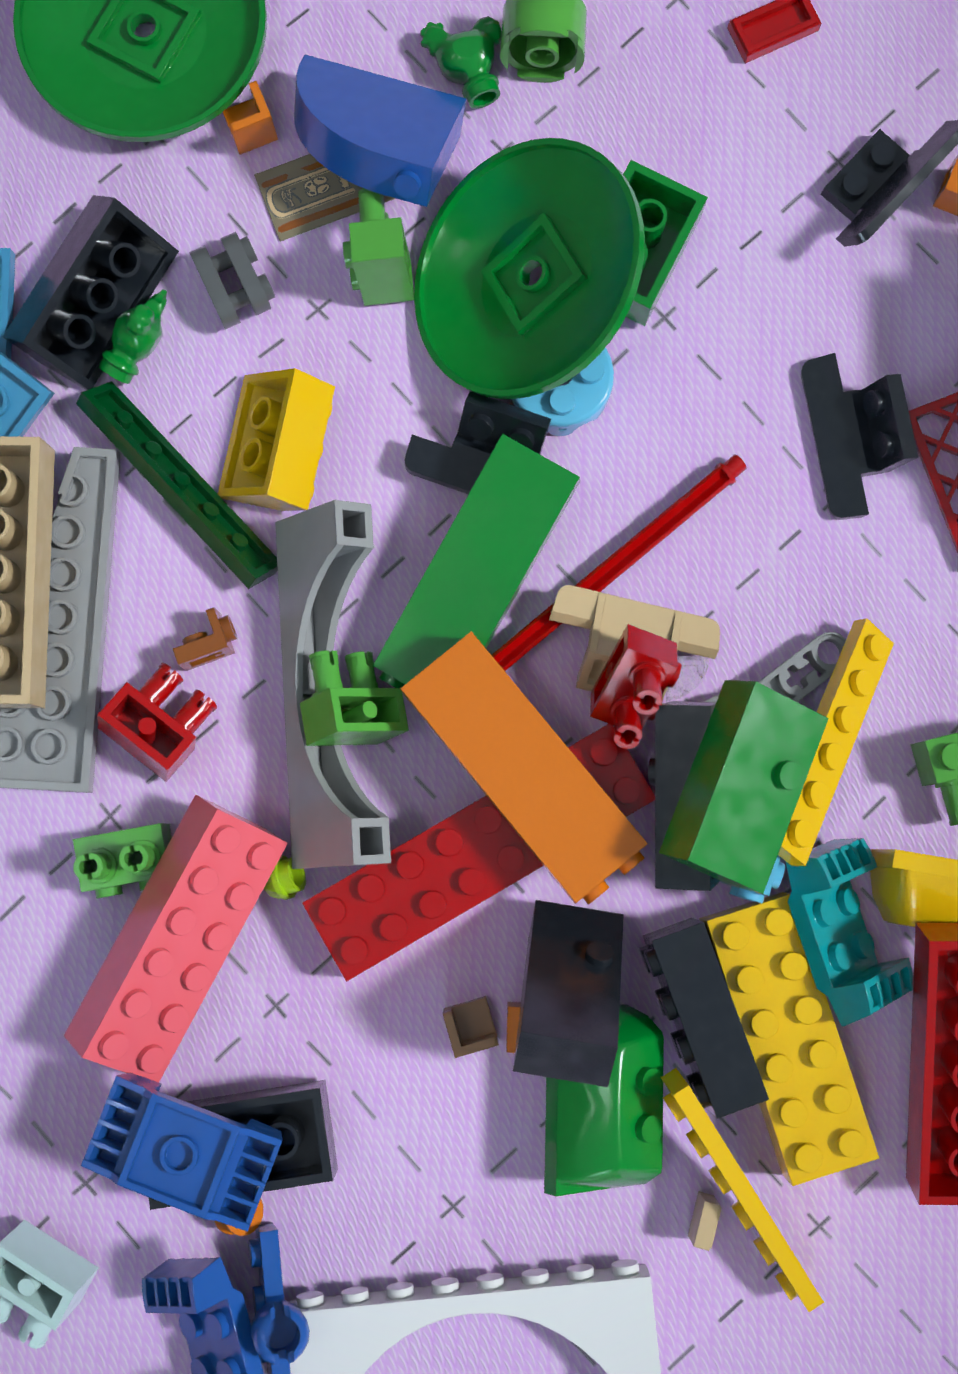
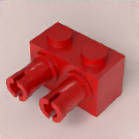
(634, 683)
(146, 730)

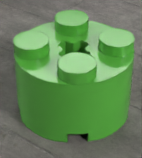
(543, 38)

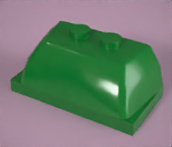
(612, 1132)

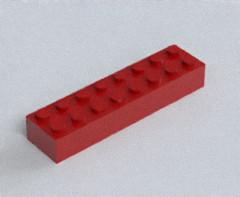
(450, 868)

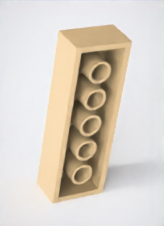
(25, 568)

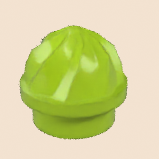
(285, 881)

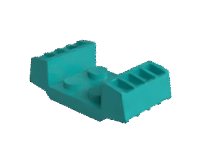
(836, 935)

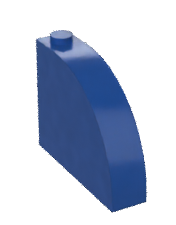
(376, 128)

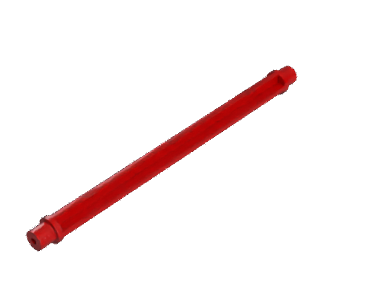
(627, 555)

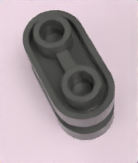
(254, 289)

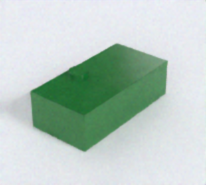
(744, 785)

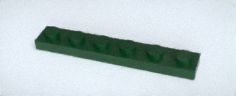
(178, 483)

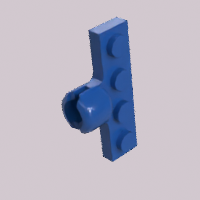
(279, 1326)

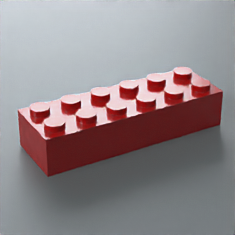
(934, 1067)

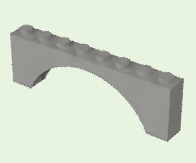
(316, 565)

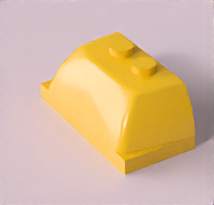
(915, 887)

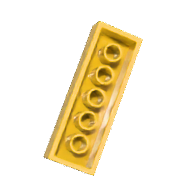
(812, 1096)

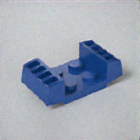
(182, 1152)
(210, 1314)

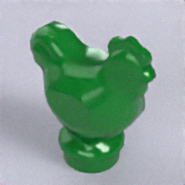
(467, 58)
(134, 338)

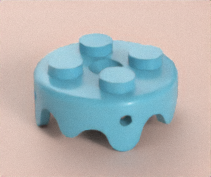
(577, 401)

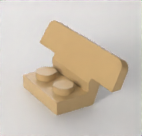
(608, 617)

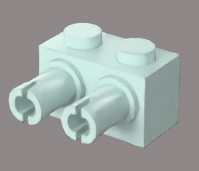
(41, 1280)

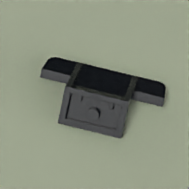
(882, 179)
(855, 432)
(478, 433)

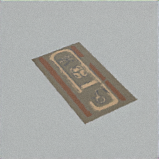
(306, 196)

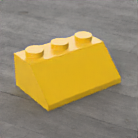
(277, 440)

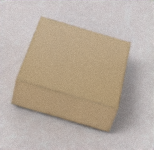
(704, 1221)

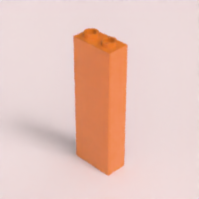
(525, 769)

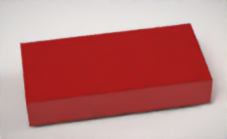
(773, 27)

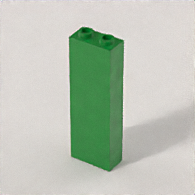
(480, 559)

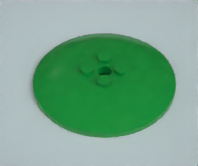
(135, 86)
(518, 211)

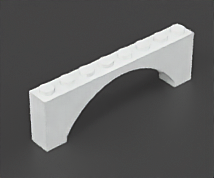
(596, 1309)

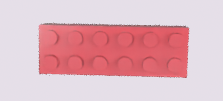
(175, 941)

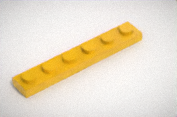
(845, 705)
(731, 1178)

